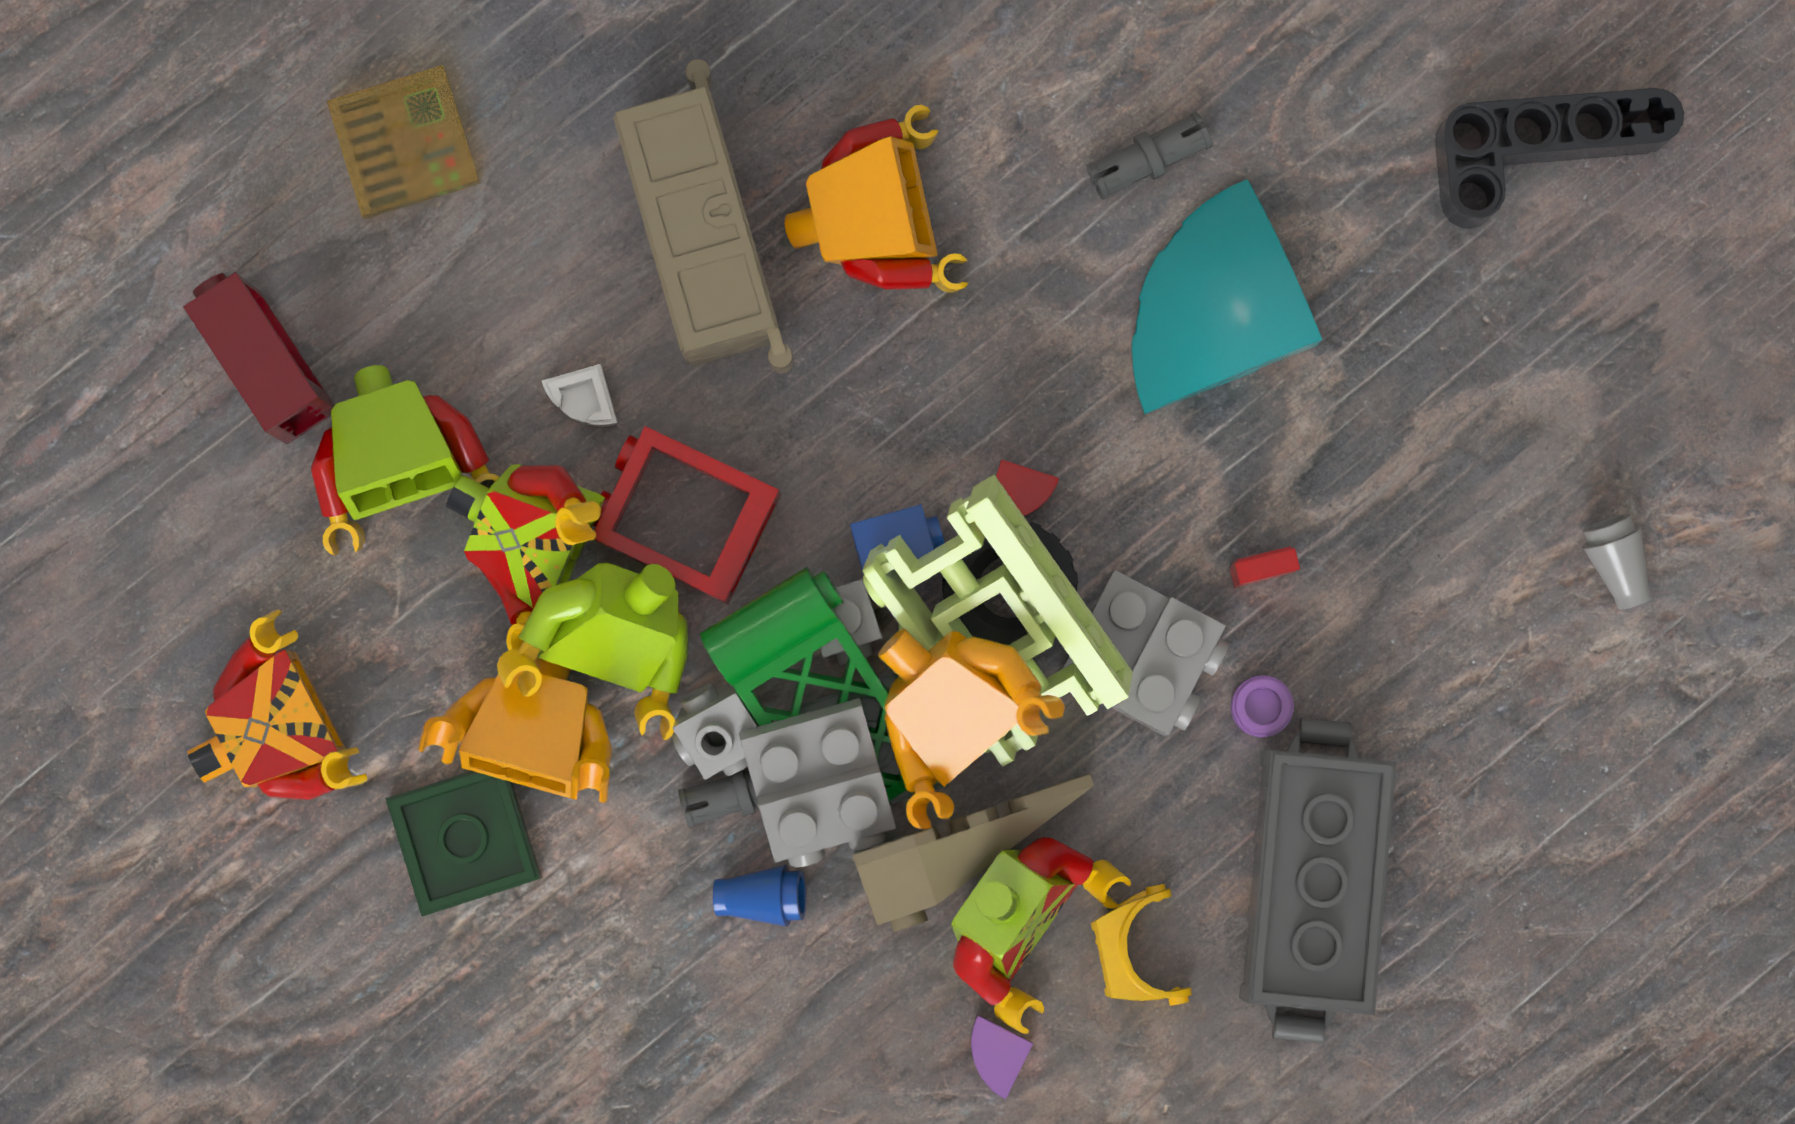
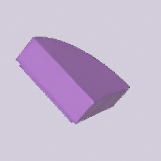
(998, 1054)

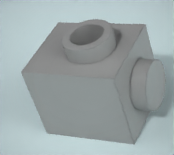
(858, 618)

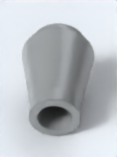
(1620, 559)

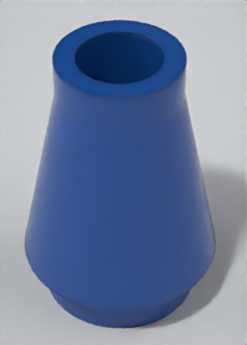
(762, 896)

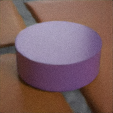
(1262, 706)

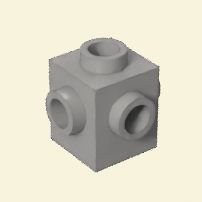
(710, 730)

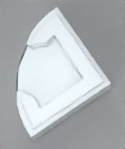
(583, 396)

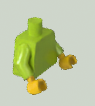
(610, 628)

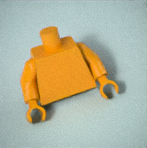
(953, 709)
(536, 741)

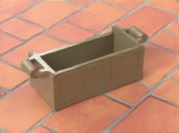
(699, 226)

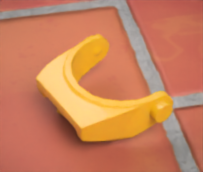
(1111, 939)

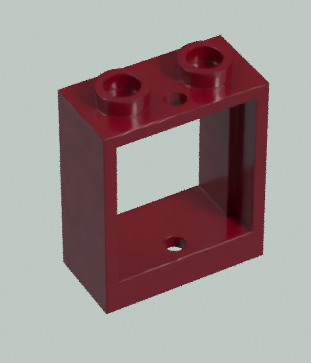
(259, 356)

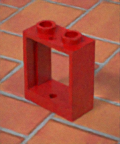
(741, 541)

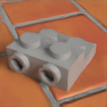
(1163, 646)
(818, 783)

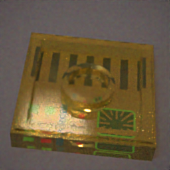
(403, 142)

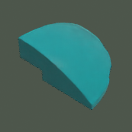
(1217, 303)

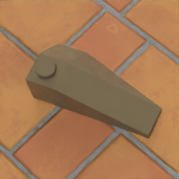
(931, 864)

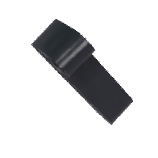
(1558, 143)

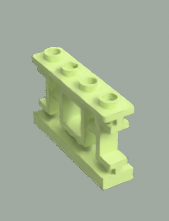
(1028, 583)

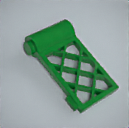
(781, 630)

